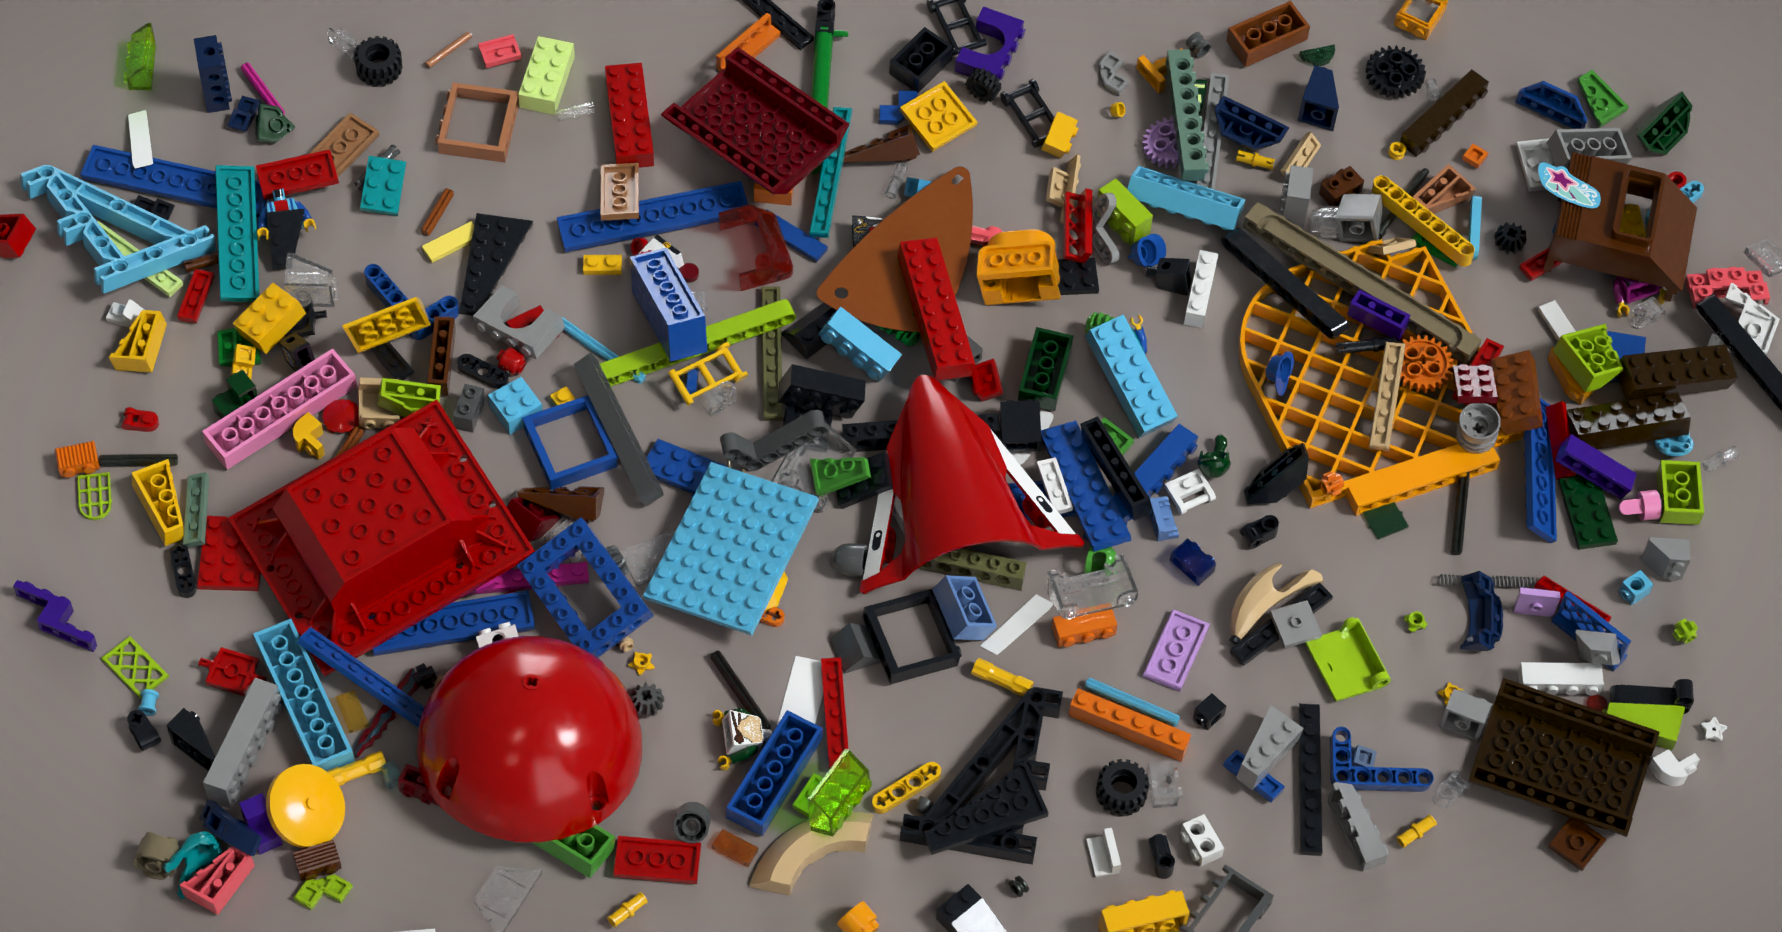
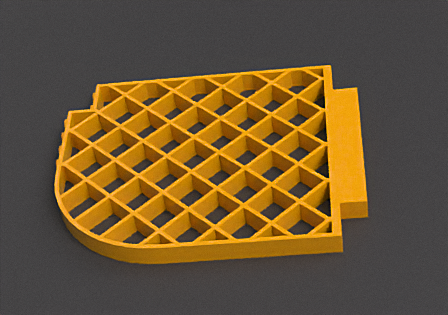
(1414, 472)

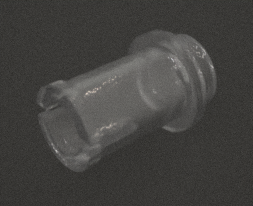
(1432, 89)

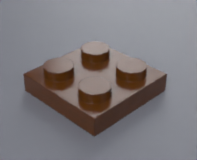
(1577, 843)

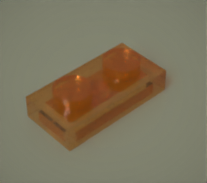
(735, 848)

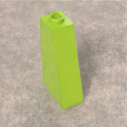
(1661, 718)

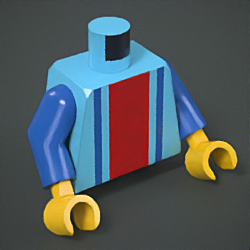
(281, 204)

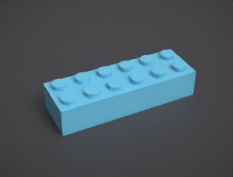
(1186, 198)
(1131, 376)

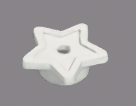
(1709, 733)

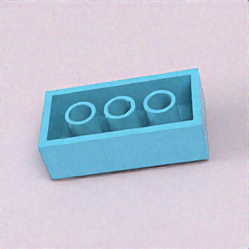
(859, 344)

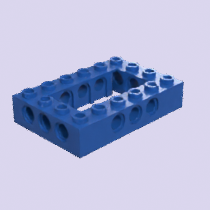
(549, 557)

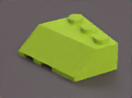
(1589, 357)

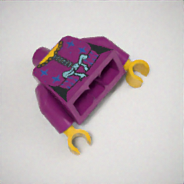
(1631, 290)

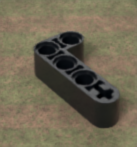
(1679, 695)

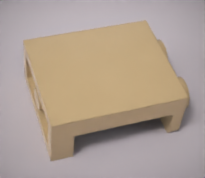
(369, 413)

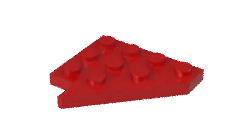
(225, 560)

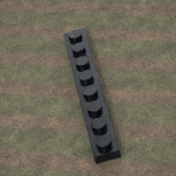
(1310, 780)

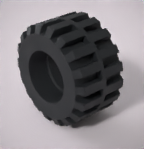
(381, 72)
(1122, 802)

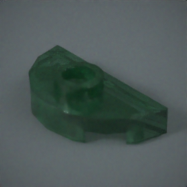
(1318, 56)

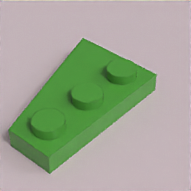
(1601, 98)
(838, 473)

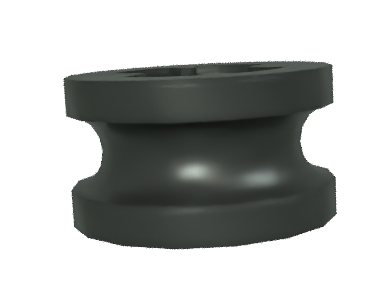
(1019, 886)

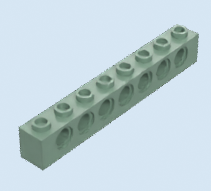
(1186, 115)

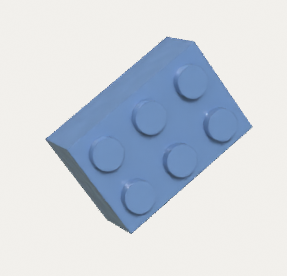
(964, 608)

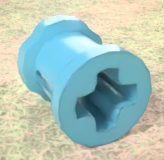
(148, 702)

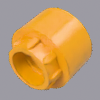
(859, 919)

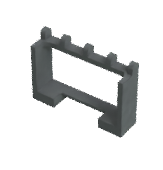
(1264, 897)

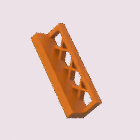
(751, 41)

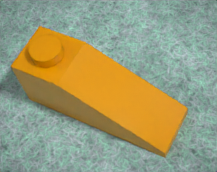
(1566, 380)

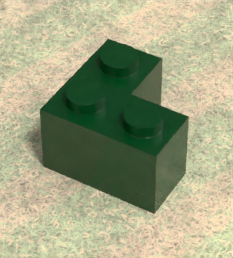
(239, 392)

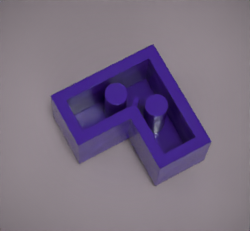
(256, 817)

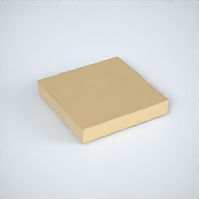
(1392, 245)

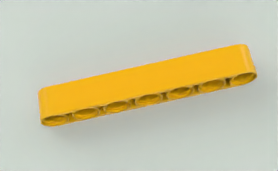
(1423, 221)

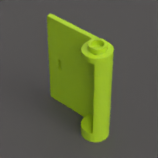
(1348, 661)

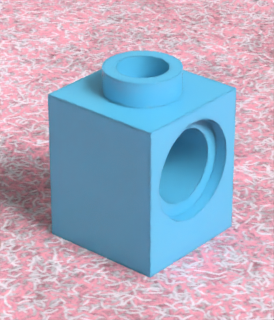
(1638, 581)

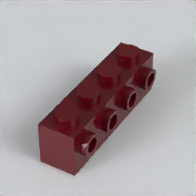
(412, 785)

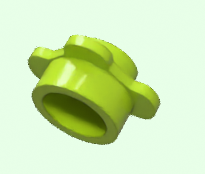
(1415, 616)

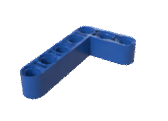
(393, 293)
(1371, 773)

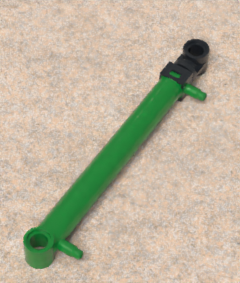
(822, 54)

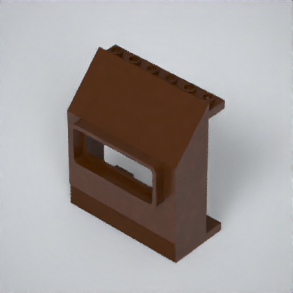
(1593, 236)

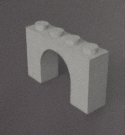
(530, 339)

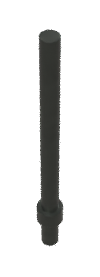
(1413, 187)

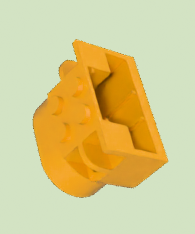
(1018, 268)

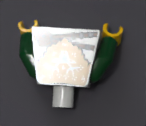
(741, 733)

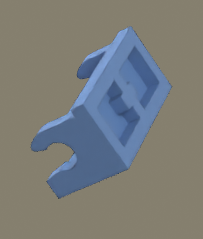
(1163, 519)

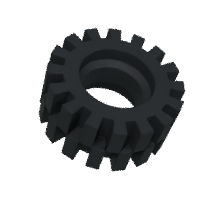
(983, 85)

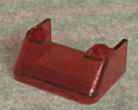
(771, 265)

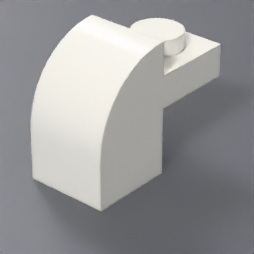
(1670, 771)

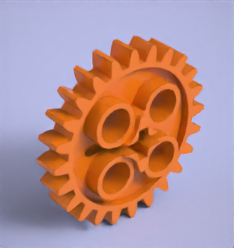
(1423, 364)

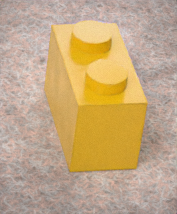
(1059, 135)

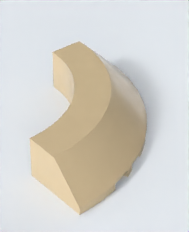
(801, 846)

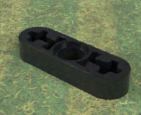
(478, 364)
(180, 578)

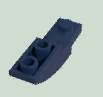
(230, 829)

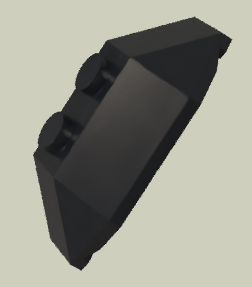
(1279, 476)

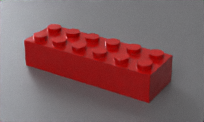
(629, 114)

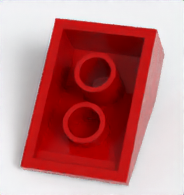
(14, 234)

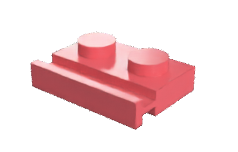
(499, 51)

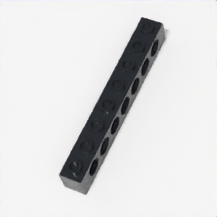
(876, 435)

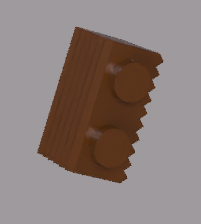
(317, 860)

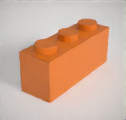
(1084, 628)

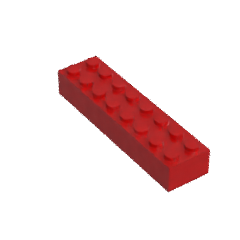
(935, 309)

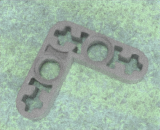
(1107, 251)

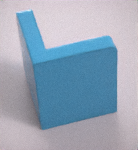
(914, 186)

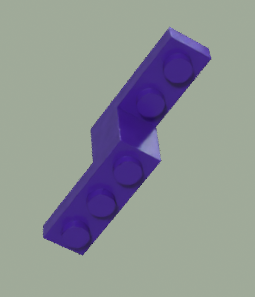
(55, 615)

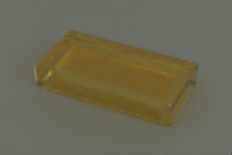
(352, 711)

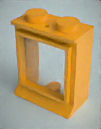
(1420, 16)

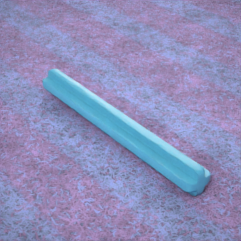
(1132, 701)

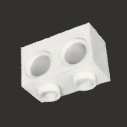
(1206, 839)

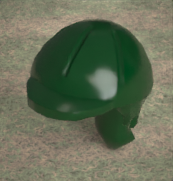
(1215, 463)

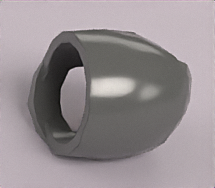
(850, 559)

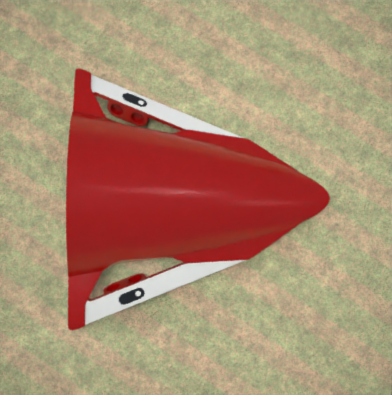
(952, 490)

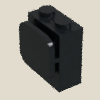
(1020, 425)

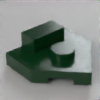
(271, 124)

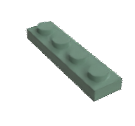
(196, 510)

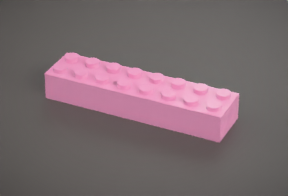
(279, 409)

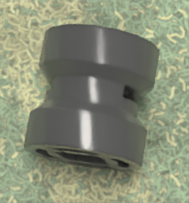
(1198, 44)

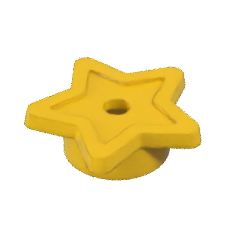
(641, 657)
(1447, 691)

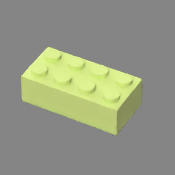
(546, 75)

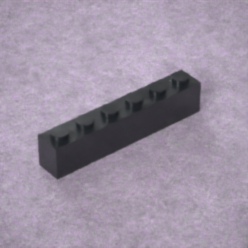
(1116, 468)

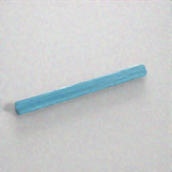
(595, 346)

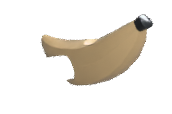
(1260, 595)

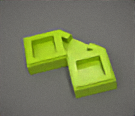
(312, 890)

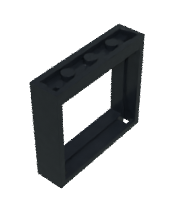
(897, 674)

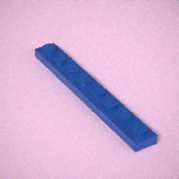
(362, 675)

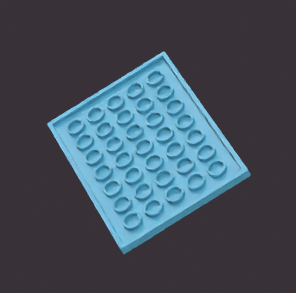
(731, 548)

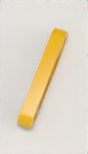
(905, 786)

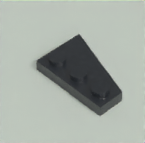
(283, 234)

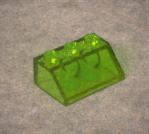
(141, 59)

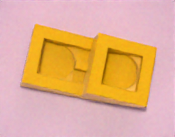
(243, 359)

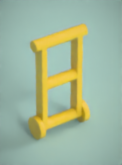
(723, 350)

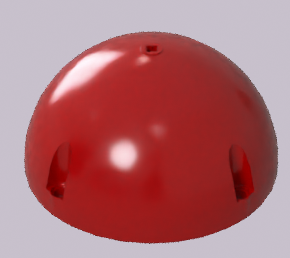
(529, 739)

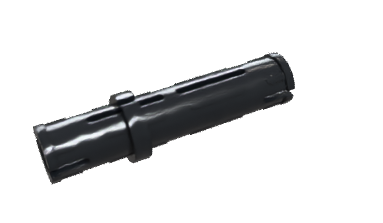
(1363, 345)

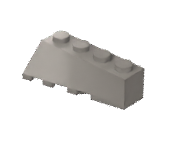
(1357, 826)

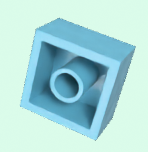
(513, 403)

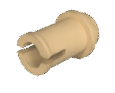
(626, 644)

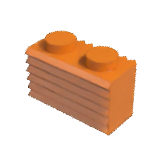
(77, 459)

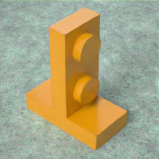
(1153, 72)

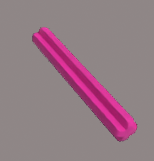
(259, 85)

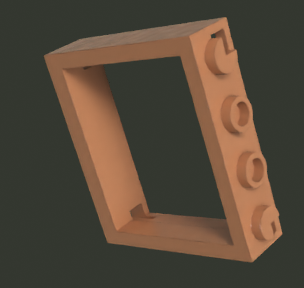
(476, 150)

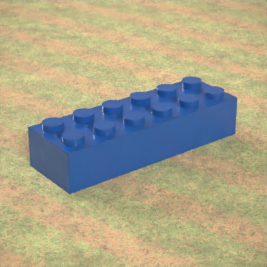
(774, 773)

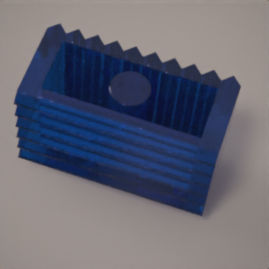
(1193, 561)

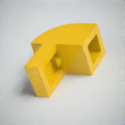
(306, 433)

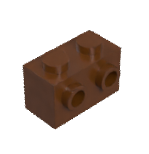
(1343, 182)

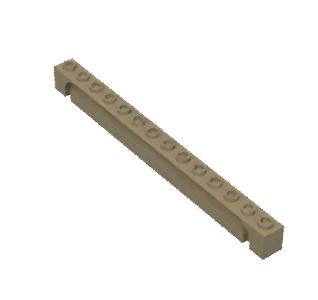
(1353, 276)

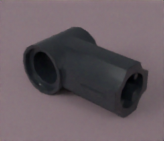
(1162, 855)

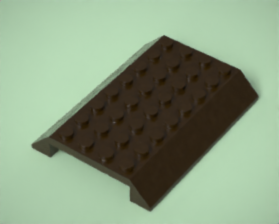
(1564, 757)

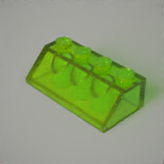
(838, 794)

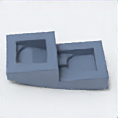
(1360, 756)

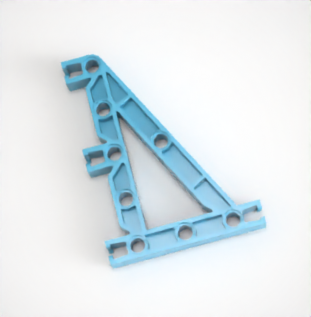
(76, 202)

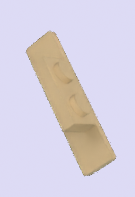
(1062, 181)

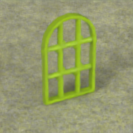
(101, 502)

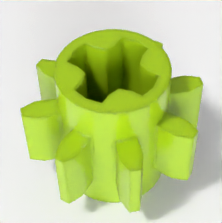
(1685, 631)

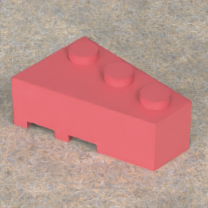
(219, 880)

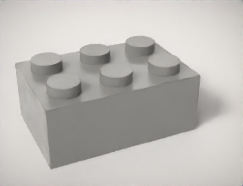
(1296, 194)

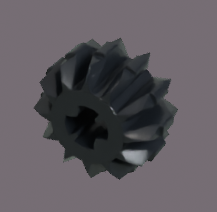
(1510, 238)

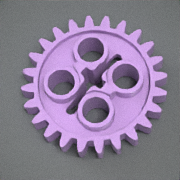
(1161, 143)

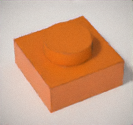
(1475, 156)

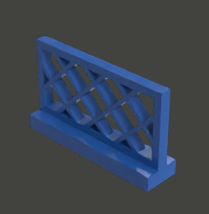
(1569, 622)

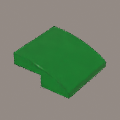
(226, 346)

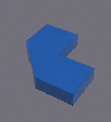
(890, 114)

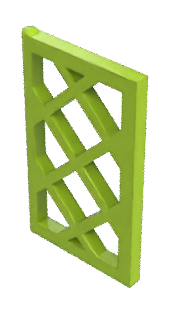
(138, 652)

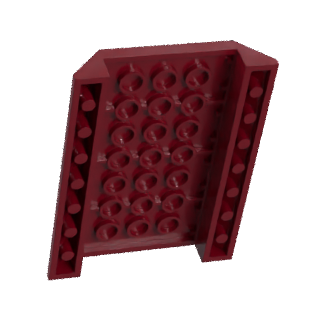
(760, 123)

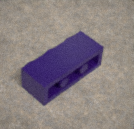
(1378, 315)

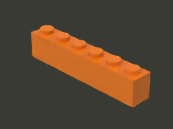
(1129, 725)

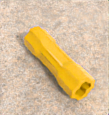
(987, 671)
(370, 764)

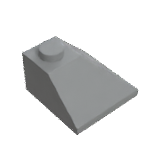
(1598, 647)

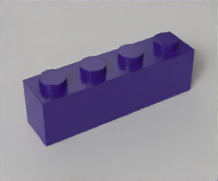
(1596, 466)

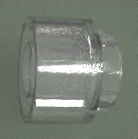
(1324, 222)

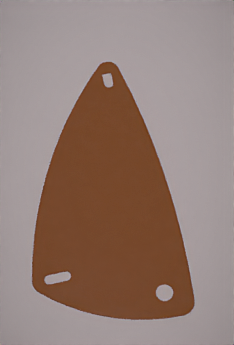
(872, 267)

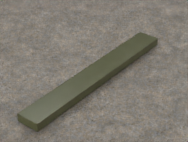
(771, 361)

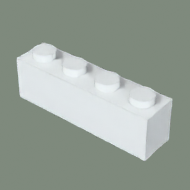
(1201, 289)
(1562, 677)

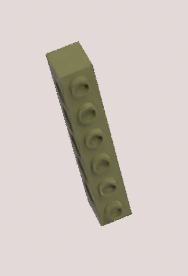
(983, 566)

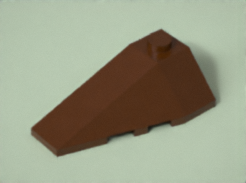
(897, 146)
(577, 503)

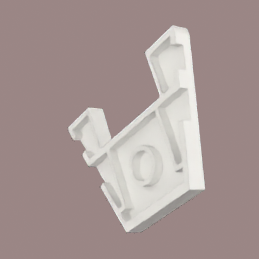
(1754, 319)

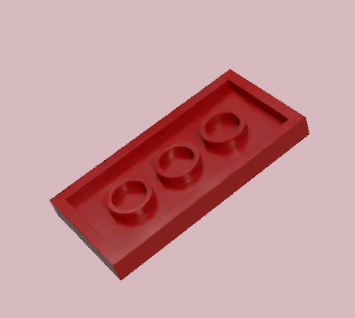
(297, 174)
(657, 860)

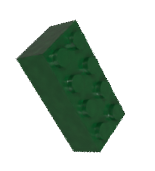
(1046, 367)

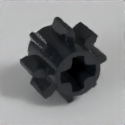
(424, 676)

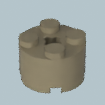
(153, 853)

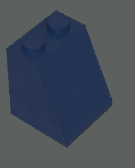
(1320, 100)

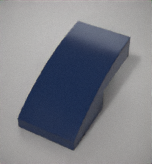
(244, 114)

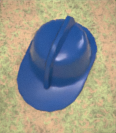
(1148, 250)
(1279, 370)

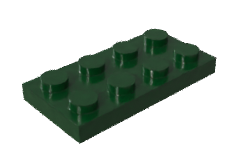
(1587, 513)

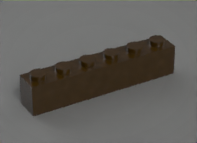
(1444, 113)

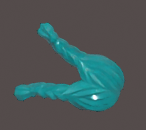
(198, 852)

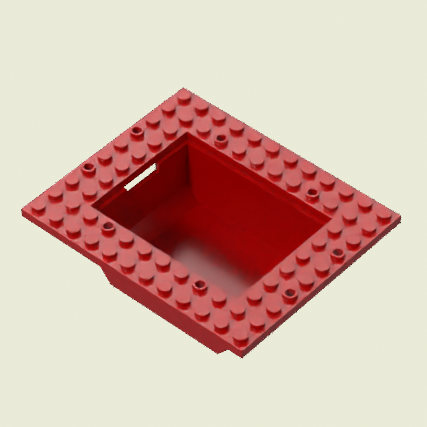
(382, 534)

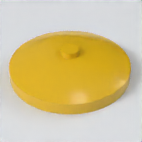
(305, 805)

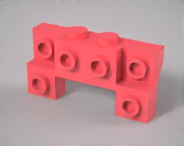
(1718, 280)

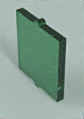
(1385, 520)

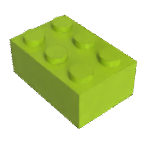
(1129, 217)
(1680, 492)

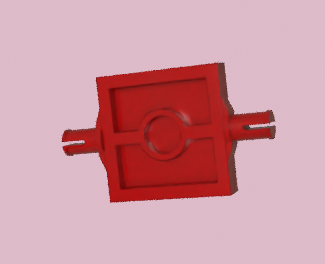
(231, 671)

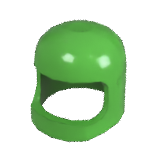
(1096, 560)

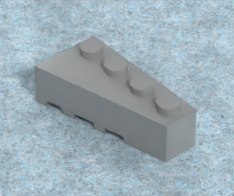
(1272, 742)

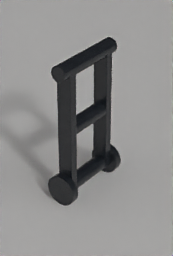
(933, 6)
(1033, 88)

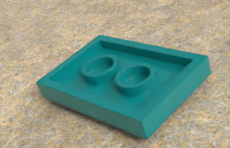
(383, 185)

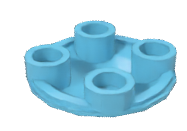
(1675, 445)

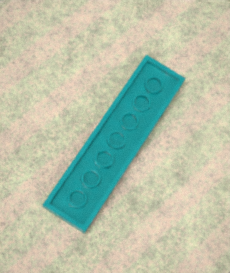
(237, 233)

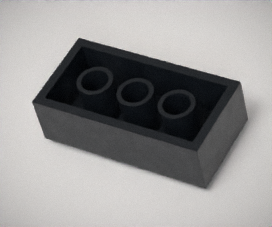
(821, 391)

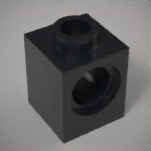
(1209, 711)

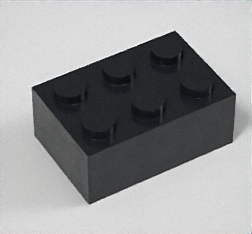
(921, 60)

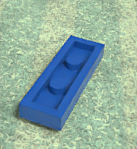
(1268, 787)

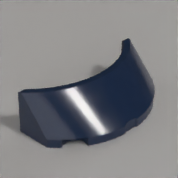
(1484, 610)

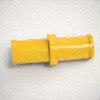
(1255, 159)
(1416, 831)
(627, 909)

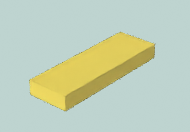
(449, 242)

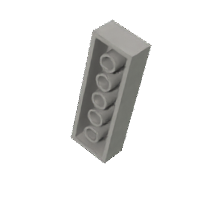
(243, 743)

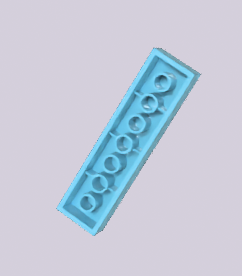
(303, 696)

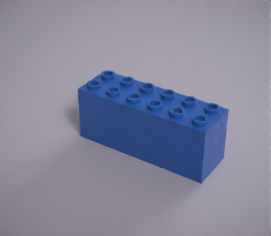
(668, 304)

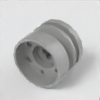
(1478, 428)

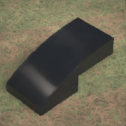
(159, 207)

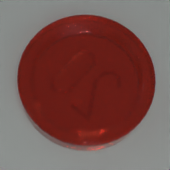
(1597, 702)

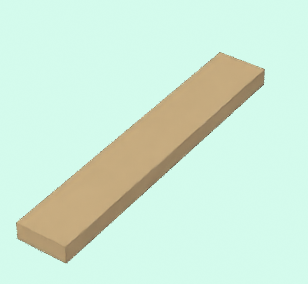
(1387, 396)

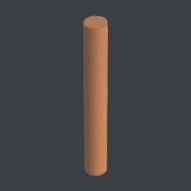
(446, 51)

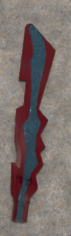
(384, 716)

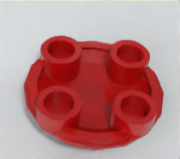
(340, 416)

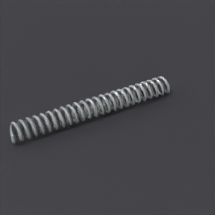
(1495, 578)

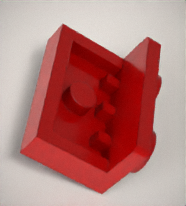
(986, 380)

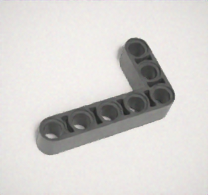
(774, 445)

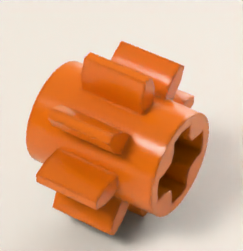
(1331, 483)

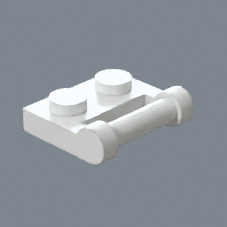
(1186, 486)

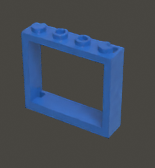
(580, 471)

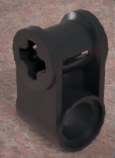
(1257, 533)
(143, 731)

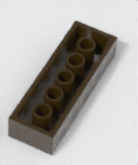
(1677, 371)
(1630, 421)

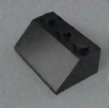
(804, 333)

